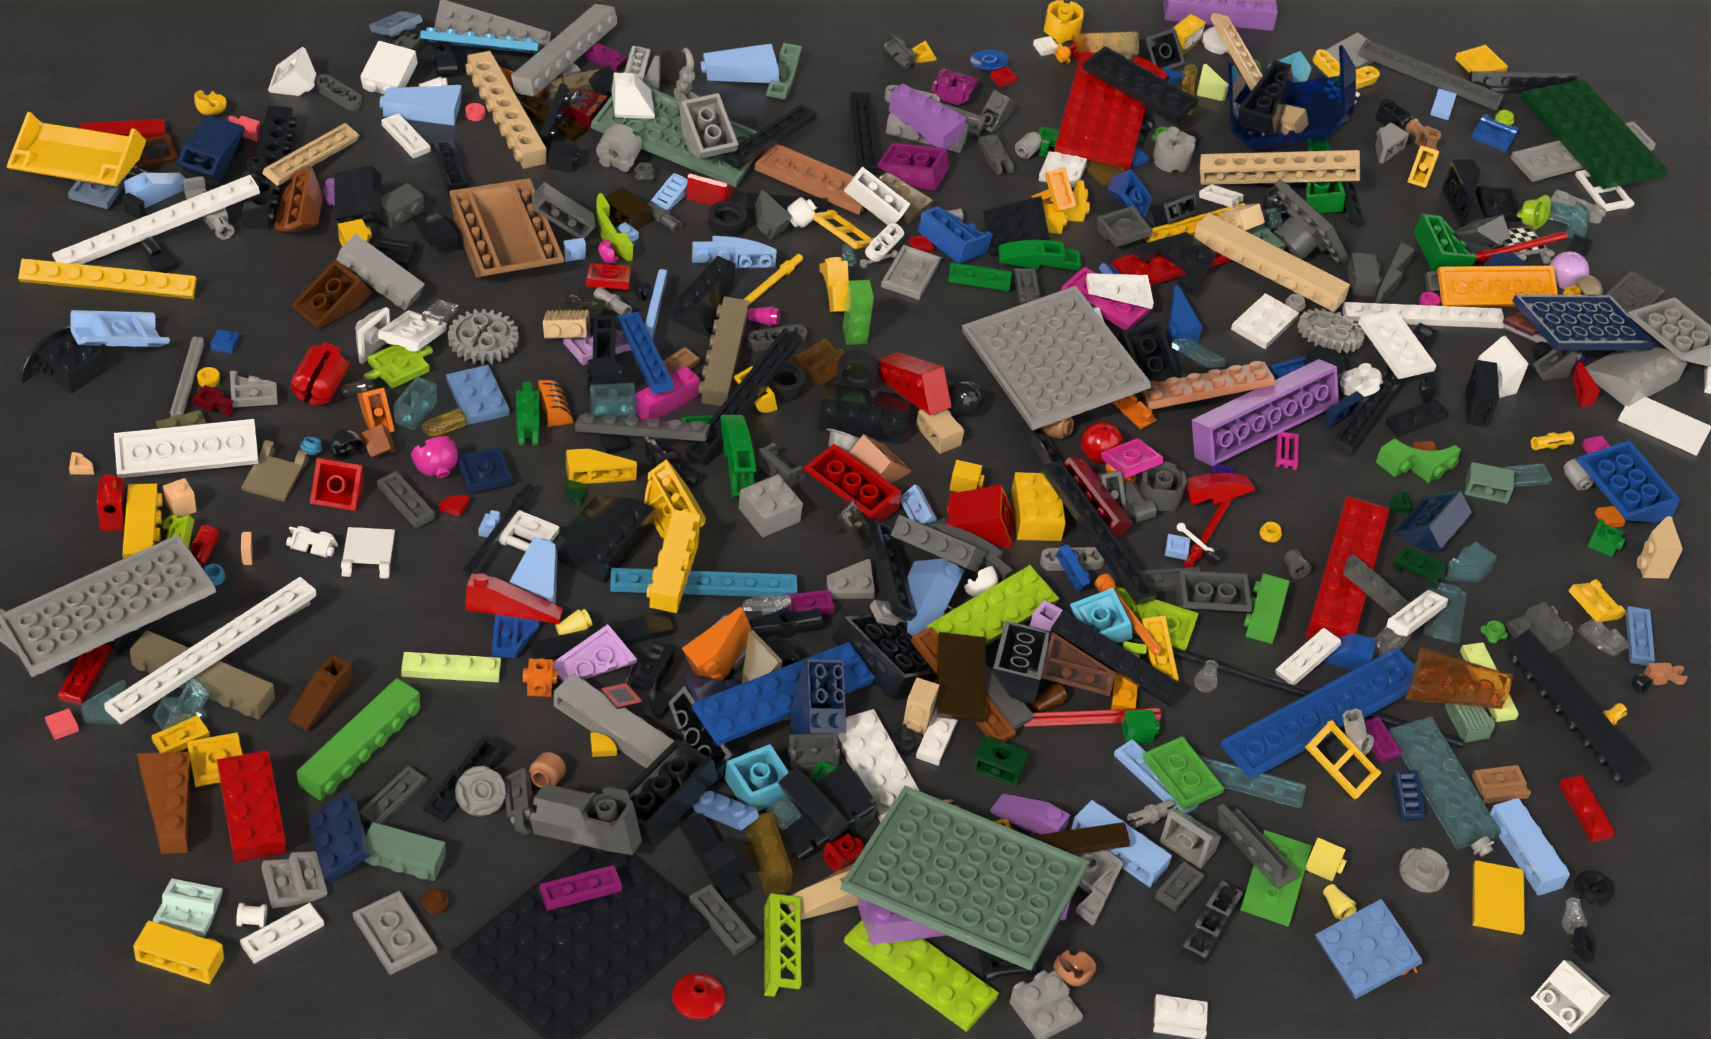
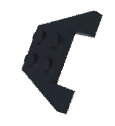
(1182, 251)

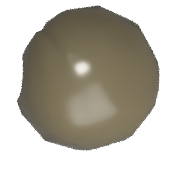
(1589, 285)

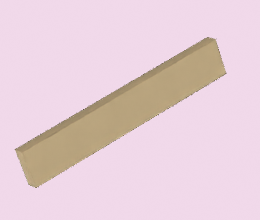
(311, 154)

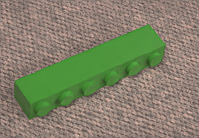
(358, 739)

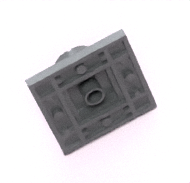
(1307, 228)

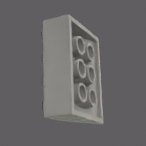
(1676, 329)
(1636, 373)

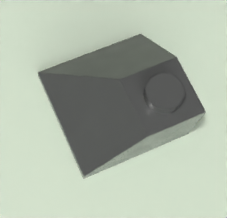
(1485, 231)

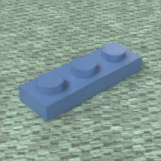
(1639, 636)
(725, 810)

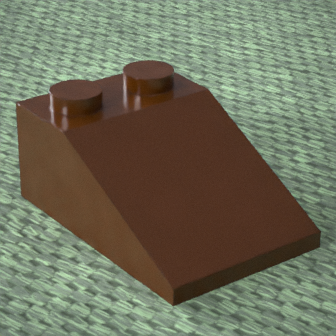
(331, 295)

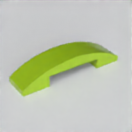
(620, 241)

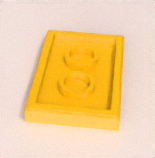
(1498, 897)

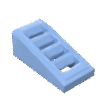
(674, 187)

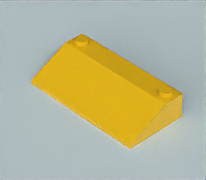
(75, 152)

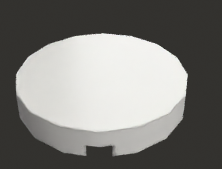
(1213, 41)

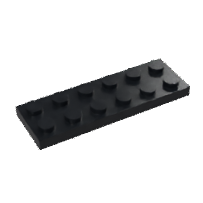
(1140, 84)

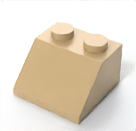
(1660, 551)

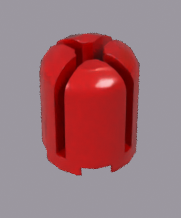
(319, 375)

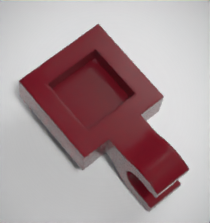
(211, 398)

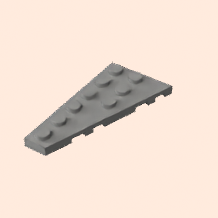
(466, 19)

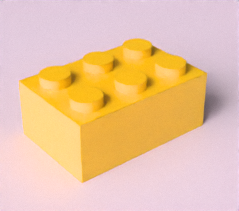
(1036, 508)

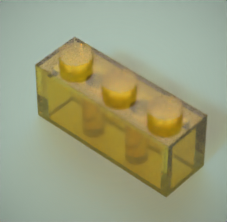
(770, 854)

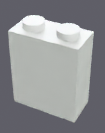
(388, 68)

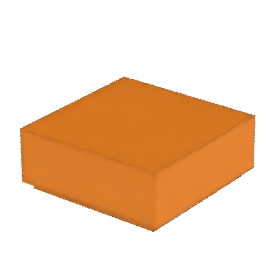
(1610, 516)

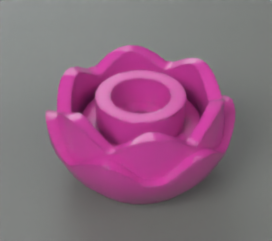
(607, 252)

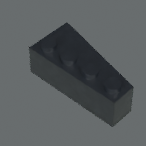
(1267, 99)

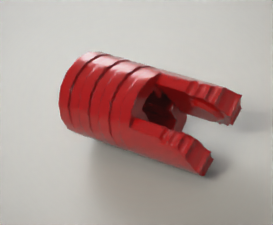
(204, 543)

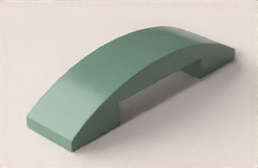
(787, 65)

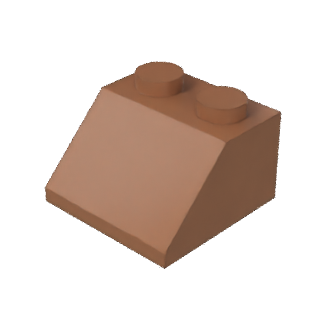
(879, 459)

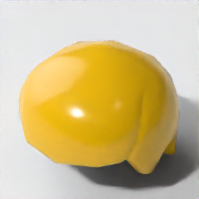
(209, 104)

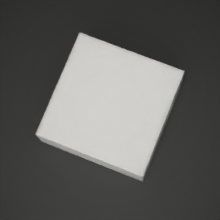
(1045, 45)

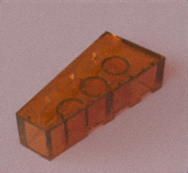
(1456, 681)

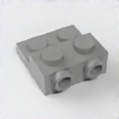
(1045, 1005)

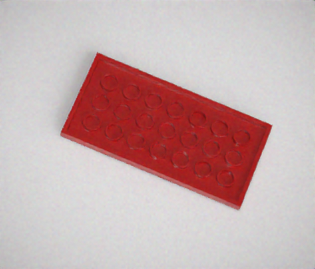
(1099, 120)

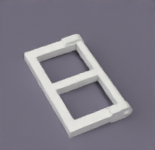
(1626, 203)

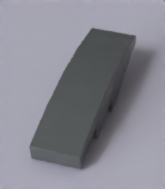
(1013, 710)

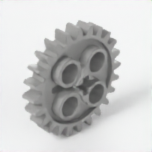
(1331, 330)
(483, 336)

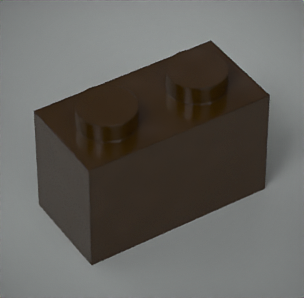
(628, 208)

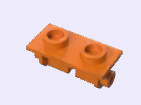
(1135, 411)

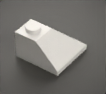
(293, 75)
(631, 97)
(367, 333)

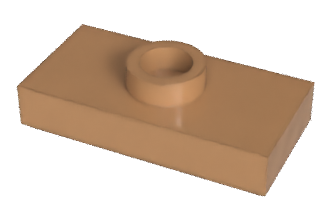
(681, 359)

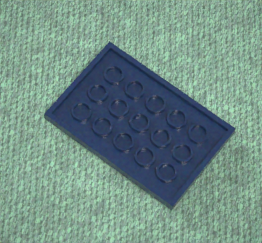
(1583, 322)

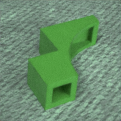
(1399, 458)

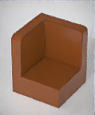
(378, 440)

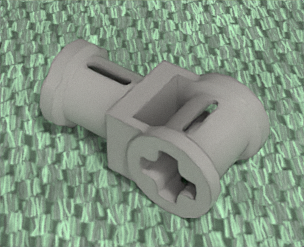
(219, 221)

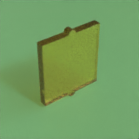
(1102, 172)

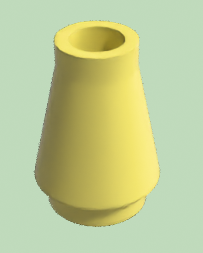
(575, 622)
(1340, 903)

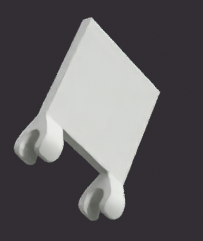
(368, 547)

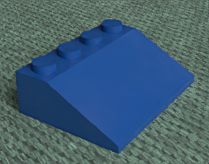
(1630, 483)

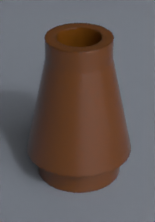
(1050, 697)

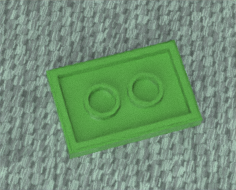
(1183, 773)

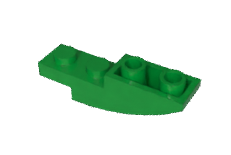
(1039, 252)
(739, 452)

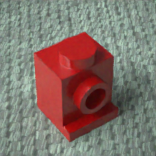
(842, 852)

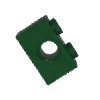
(1000, 760)

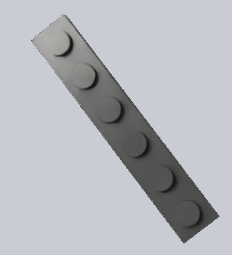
(641, 427)

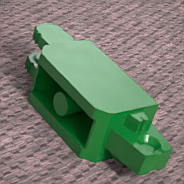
(527, 414)

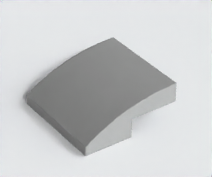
(294, 879)

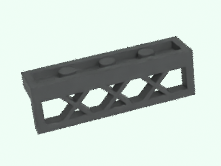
(1255, 846)

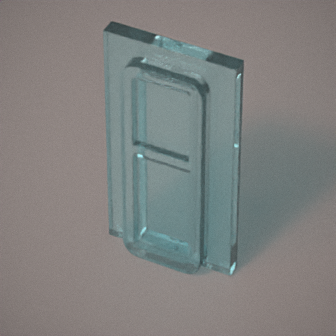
(1447, 622)

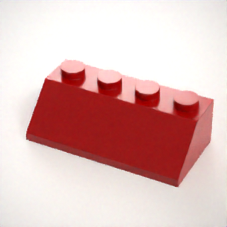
(855, 482)

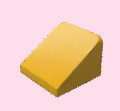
(923, 53)

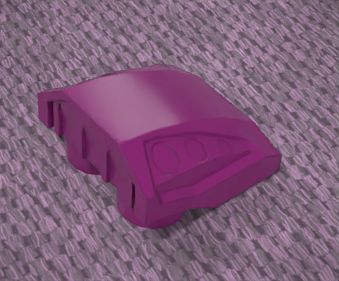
(953, 86)

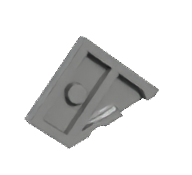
(252, 391)
(852, 582)

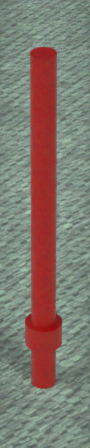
(1484, 255)
(1196, 551)

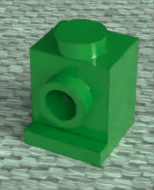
(1606, 539)

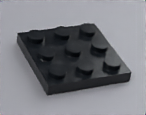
(1016, 223)

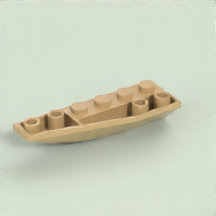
(824, 896)

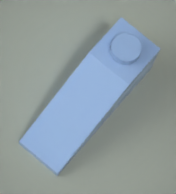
(154, 186)

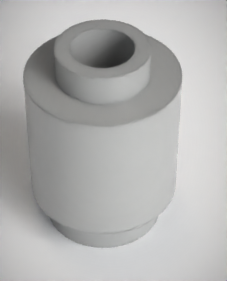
(1028, 145)
(1577, 475)

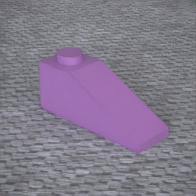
(1031, 815)

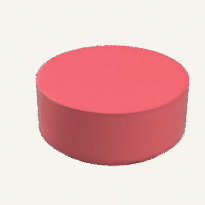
(475, 112)

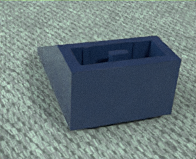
(211, 148)
(819, 699)

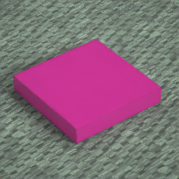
(1132, 457)

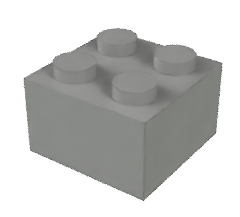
(770, 505)

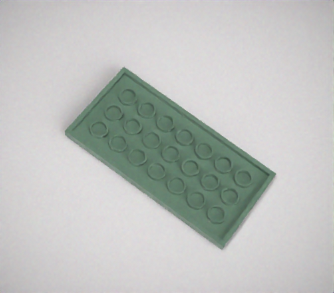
(665, 138)

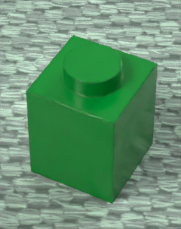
(1139, 726)

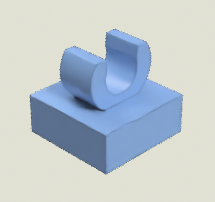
(488, 523)

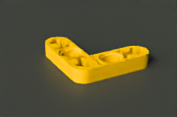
(1331, 67)

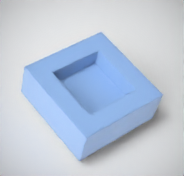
(631, 232)
(574, 249)
(1177, 546)

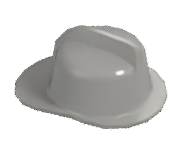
(841, 439)

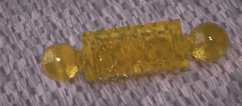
(1188, 82)

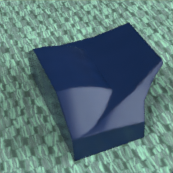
(1504, 260)

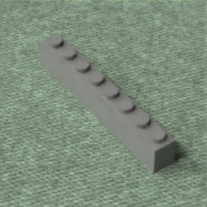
(564, 50)

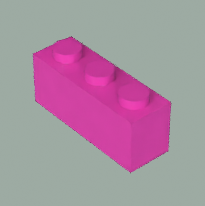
(660, 404)

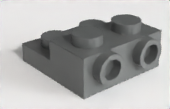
(1123, 226)
(1545, 625)

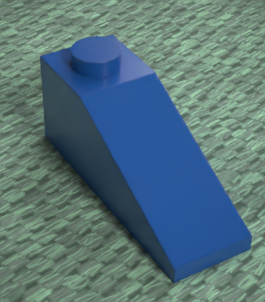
(1182, 319)

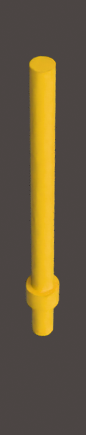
(785, 269)

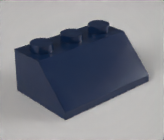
(1434, 521)

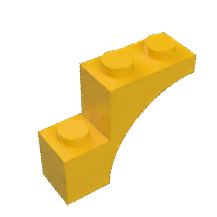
(1058, 219)
(836, 280)

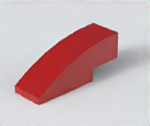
(1217, 487)

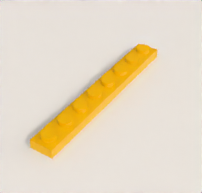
(107, 278)

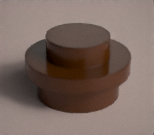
(435, 901)

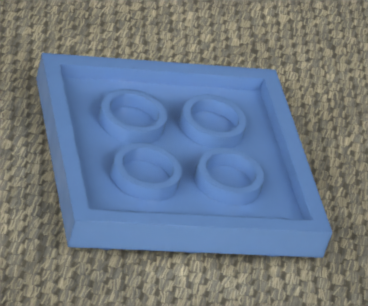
(1368, 948)

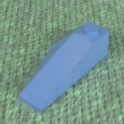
(931, 589)

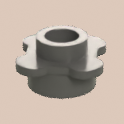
(644, 171)

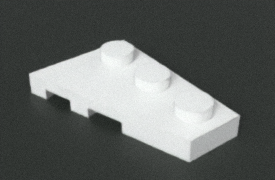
(1122, 288)

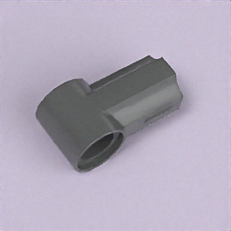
(1138, 507)

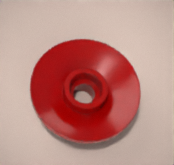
(695, 1004)

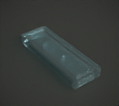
(1198, 353)

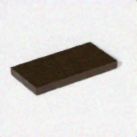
(961, 677)

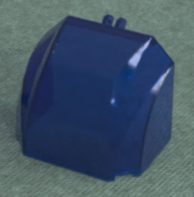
(1326, 100)

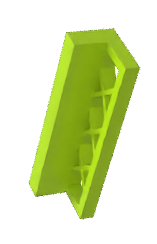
(772, 945)

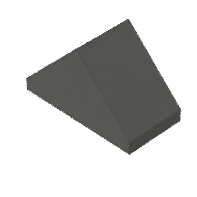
(1556, 364)

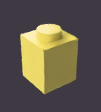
(1326, 859)

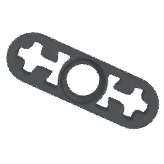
(328, 85)
(762, 339)

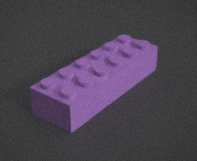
(1242, 13)

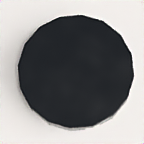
(1329, 356)

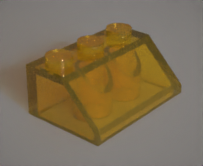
(1121, 42)

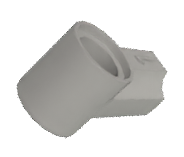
(1356, 730)

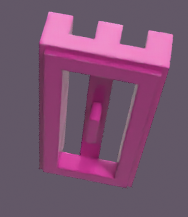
(1286, 462)

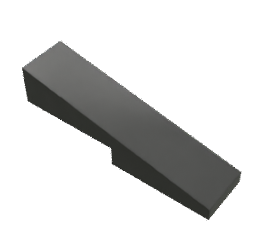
(1392, 279)

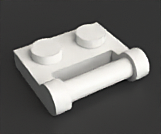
(527, 527)

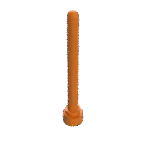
(1106, 582)

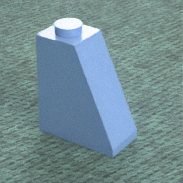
(538, 570)

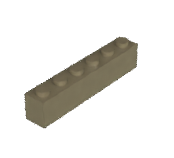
(725, 351)
(222, 682)

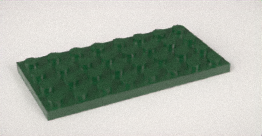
(1594, 134)

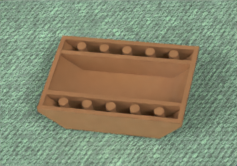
(502, 228)

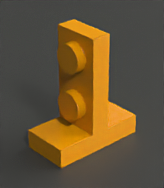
(1059, 190)

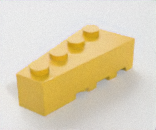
(674, 561)

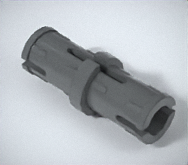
(664, 217)

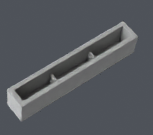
(598, 714)

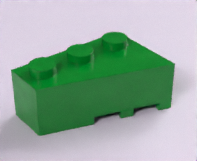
(1440, 244)

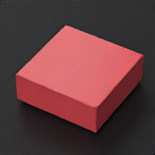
(61, 724)

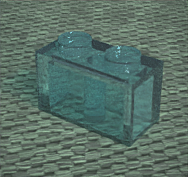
(613, 400)
(415, 403)

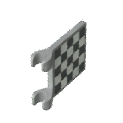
(1524, 234)

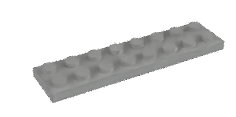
(1555, 159)

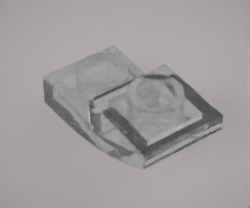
(1607, 641)

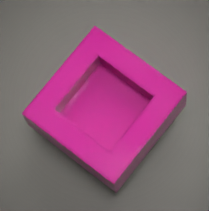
(1594, 444)

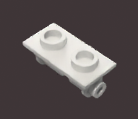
(303, 537)

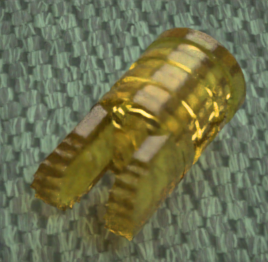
(444, 423)

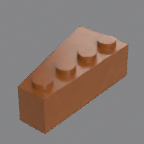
(168, 793)

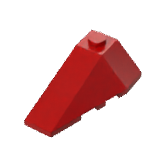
(500, 598)

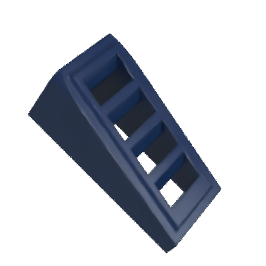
(1408, 780)

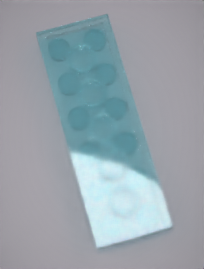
(1445, 783)

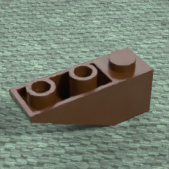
(323, 690)

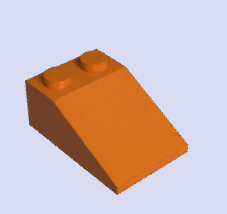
(719, 647)

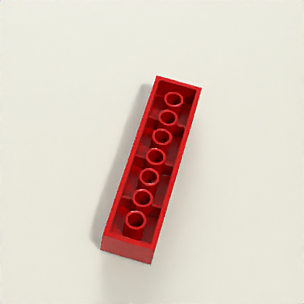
(1338, 598)

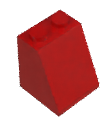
(983, 513)

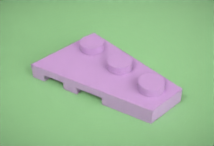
(583, 347)
(594, 656)

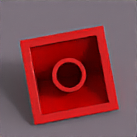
(707, 190)
(337, 484)

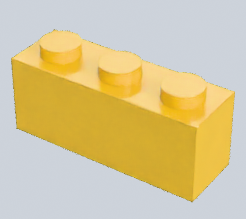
(179, 952)

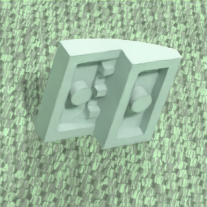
(188, 906)

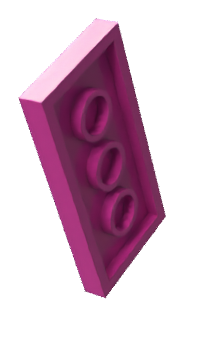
(1117, 312)

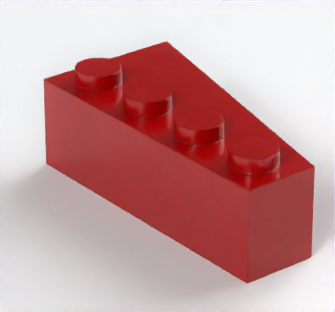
(917, 381)

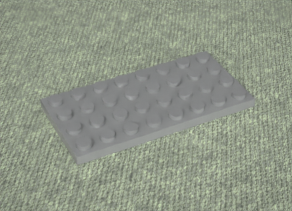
(105, 605)

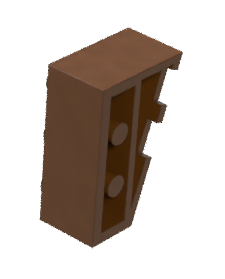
(1075, 668)

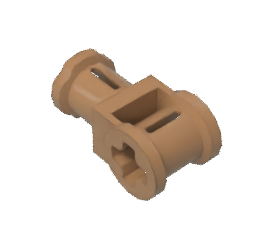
(1424, 135)

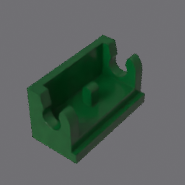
(1420, 565)

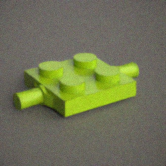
(398, 364)

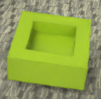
(1135, 648)

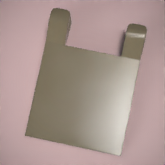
(273, 475)

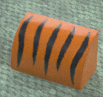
(554, 403)

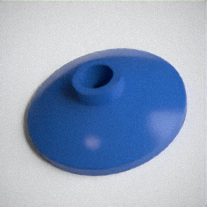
(989, 60)

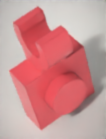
(252, 127)

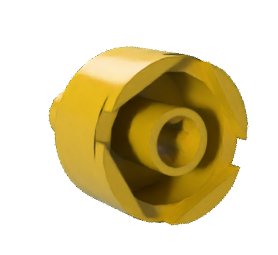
(1063, 20)

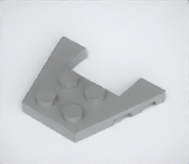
(1097, 882)

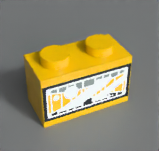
(1189, 32)

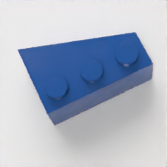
(952, 236)

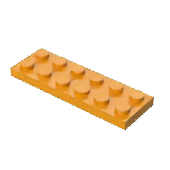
(1493, 284)

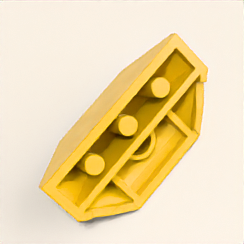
(669, 492)

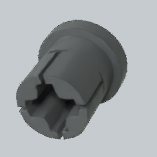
(1297, 564)

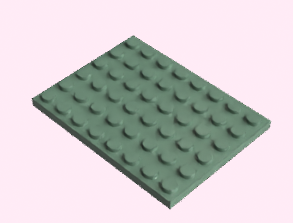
(966, 877)

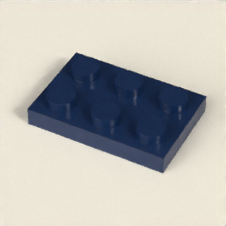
(339, 837)

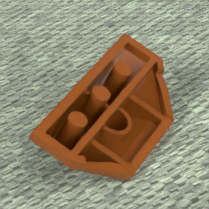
(300, 203)

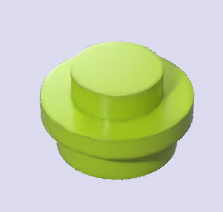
(1505, 117)

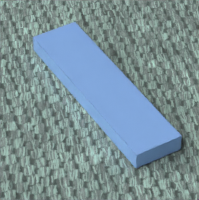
(656, 302)
(1131, 756)

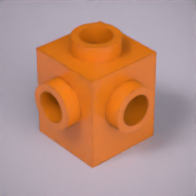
(540, 677)

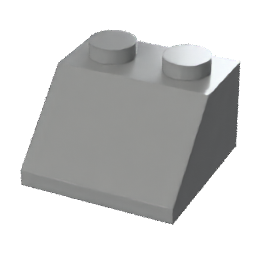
(1189, 838)

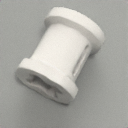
(252, 915)

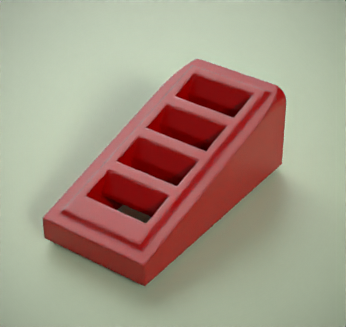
(1584, 386)

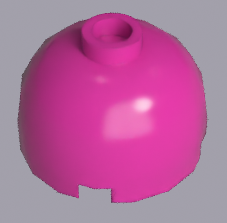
(436, 457)

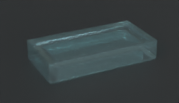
(1530, 475)

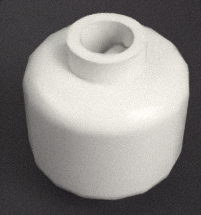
(802, 212)

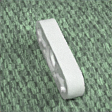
(880, 245)

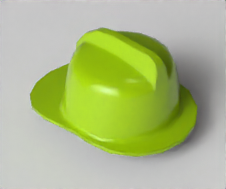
(1535, 212)

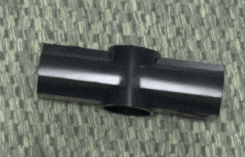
(786, 622)

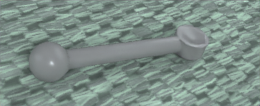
(864, 263)

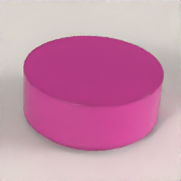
(1430, 299)

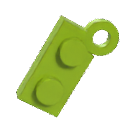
(180, 526)

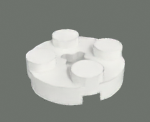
(1361, 379)

